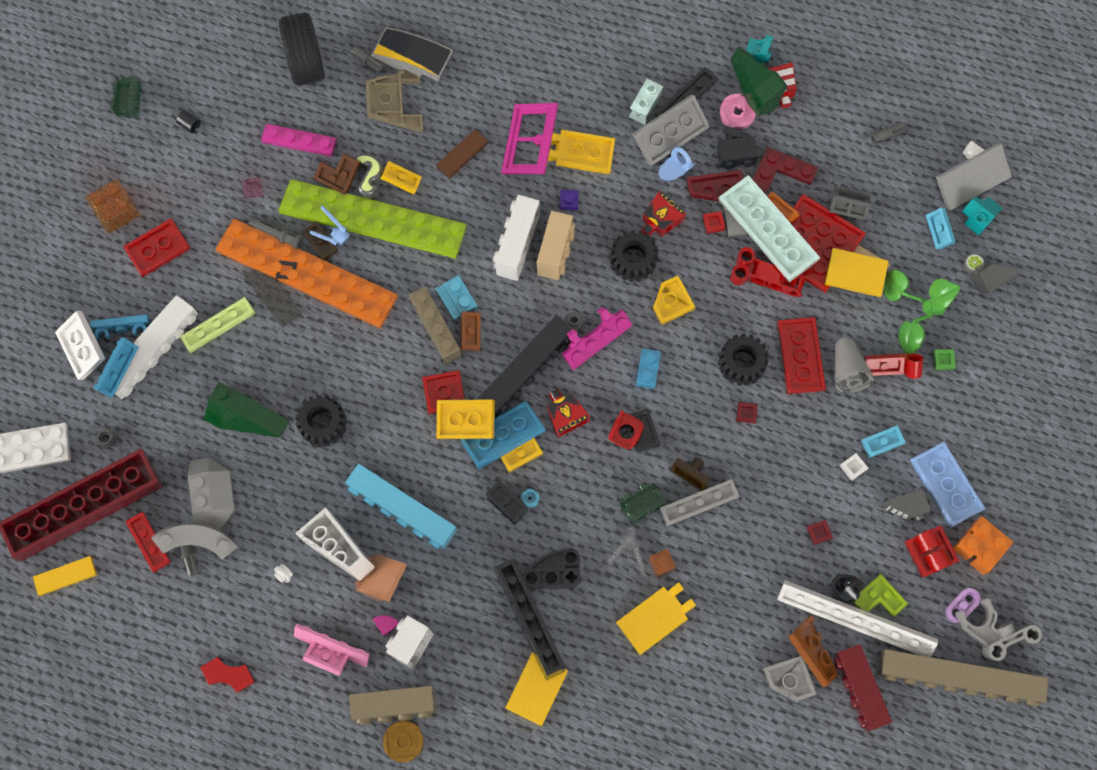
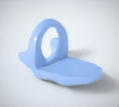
(675, 165)

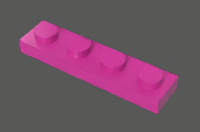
(299, 140)

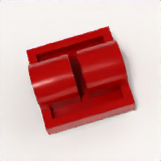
(931, 551)

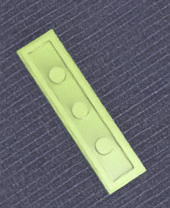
(217, 325)

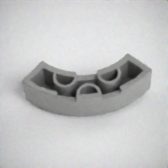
(195, 534)

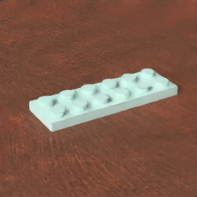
(769, 228)

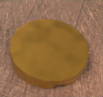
(408, 738)

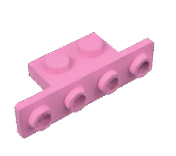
(328, 652)

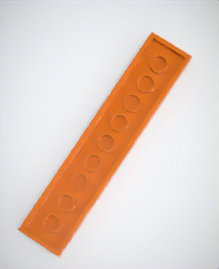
(311, 275)

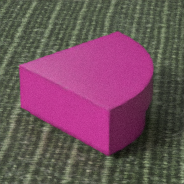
(385, 623)

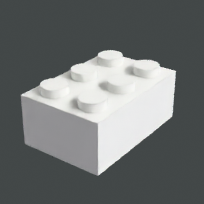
(409, 642)

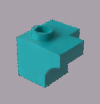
(760, 49)
(981, 213)

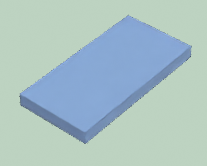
(947, 484)

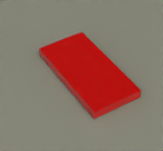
(801, 355)

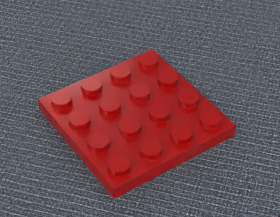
(823, 233)

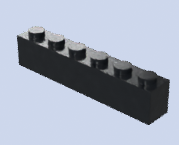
(527, 365)
(529, 619)

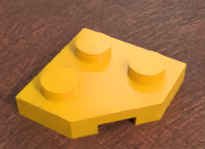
(672, 301)

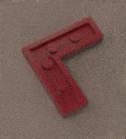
(775, 161)

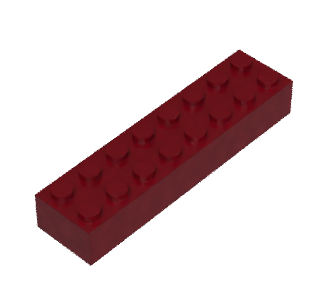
(80, 505)

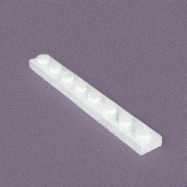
(857, 619)

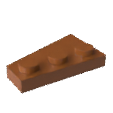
(810, 648)

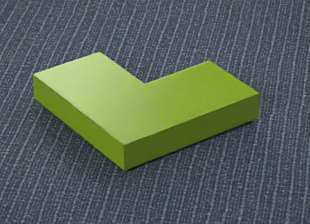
(880, 592)

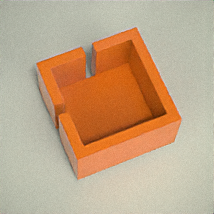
(985, 543)

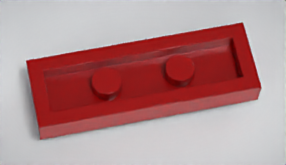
(142, 533)

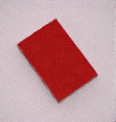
(156, 247)

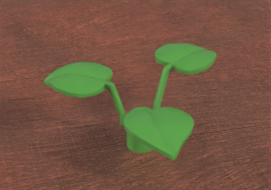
(942, 294)

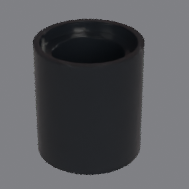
(188, 121)

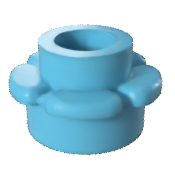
(530, 493)

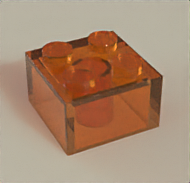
(112, 206)

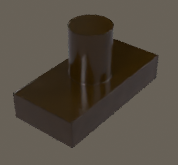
(691, 473)

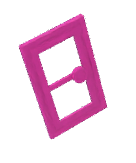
(543, 141)

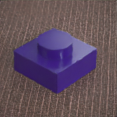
(569, 199)

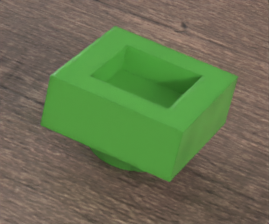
(944, 359)

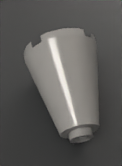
(850, 367)

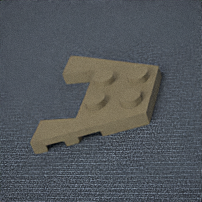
(385, 100)

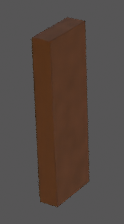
(462, 154)

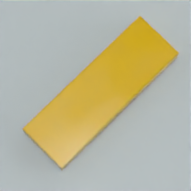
(65, 576)

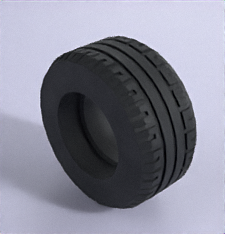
(301, 49)

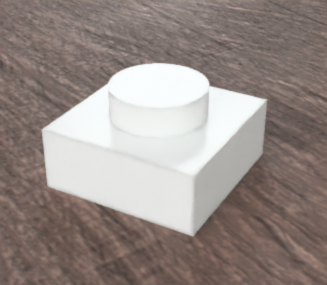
(972, 149)
(853, 467)

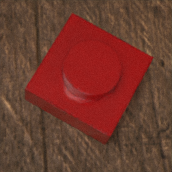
(713, 222)

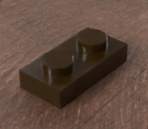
(322, 247)

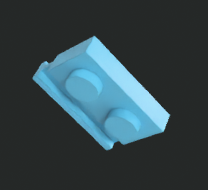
(456, 297)

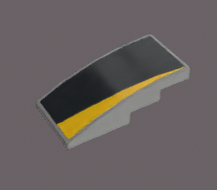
(412, 53)

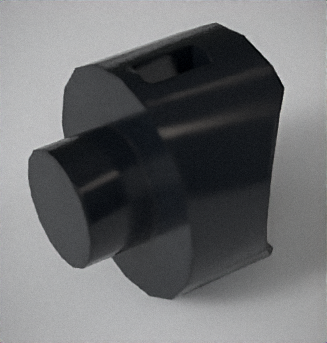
(849, 589)

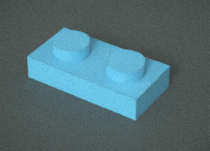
(940, 228)
(883, 441)

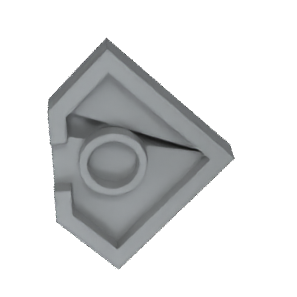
(790, 679)

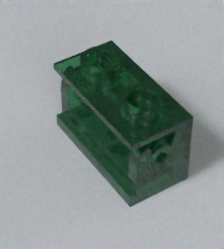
(126, 97)
(642, 503)

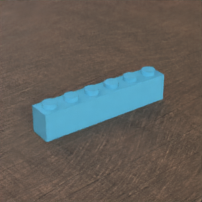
(401, 506)

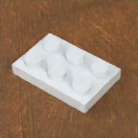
(80, 345)

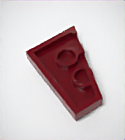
(713, 185)

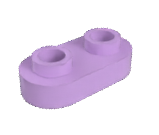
(961, 604)

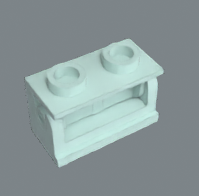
(646, 101)

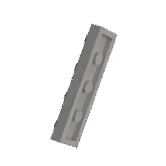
(699, 502)

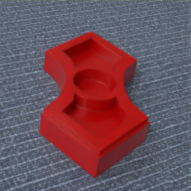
(236, 677)

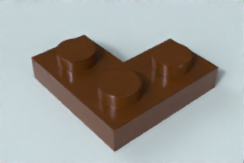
(340, 178)

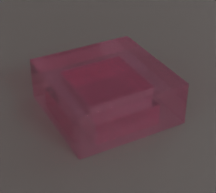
(252, 187)

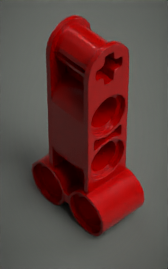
(764, 274)

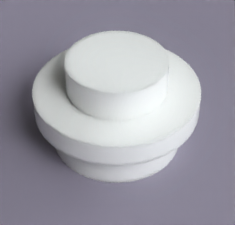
(283, 573)

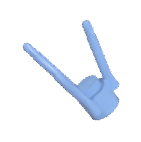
(338, 233)

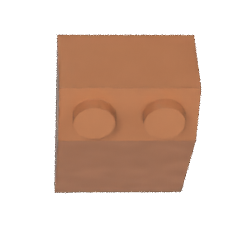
(382, 580)

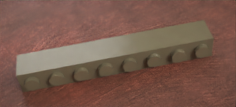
(963, 676)

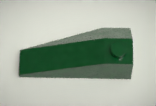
(760, 85)
(237, 412)

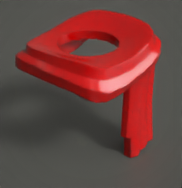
(621, 420)

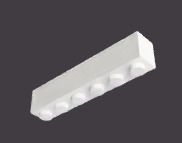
(156, 341)

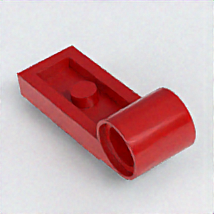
(893, 364)

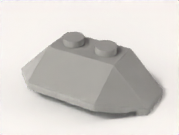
(210, 492)

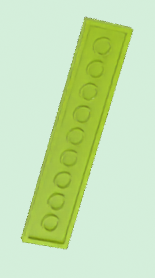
(374, 218)

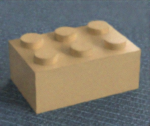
(556, 245)

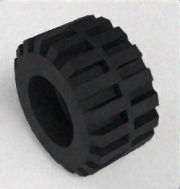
(639, 242)
(750, 346)
(317, 406)

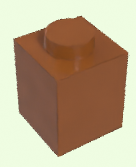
(661, 563)

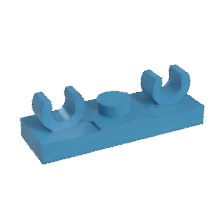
(120, 325)
(116, 367)

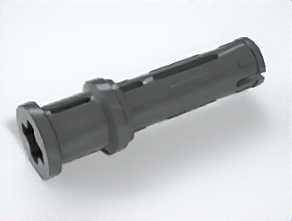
(283, 235)

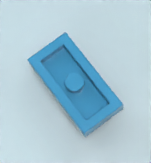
(648, 368)

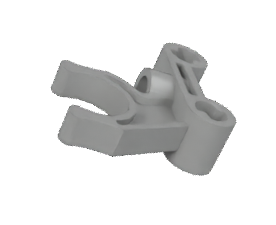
(1001, 636)

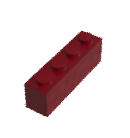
(863, 688)

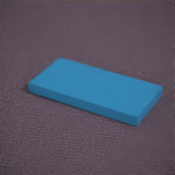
(510, 432)

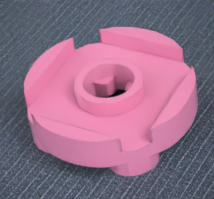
(733, 120)

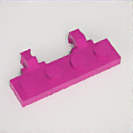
(586, 346)

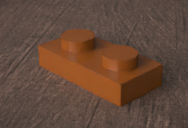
(470, 331)

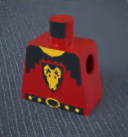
(662, 215)
(566, 413)

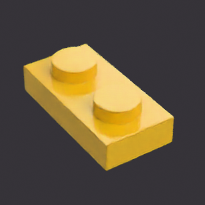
(401, 177)
(521, 455)

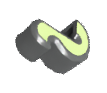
(374, 171)

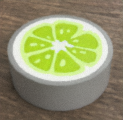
(972, 261)

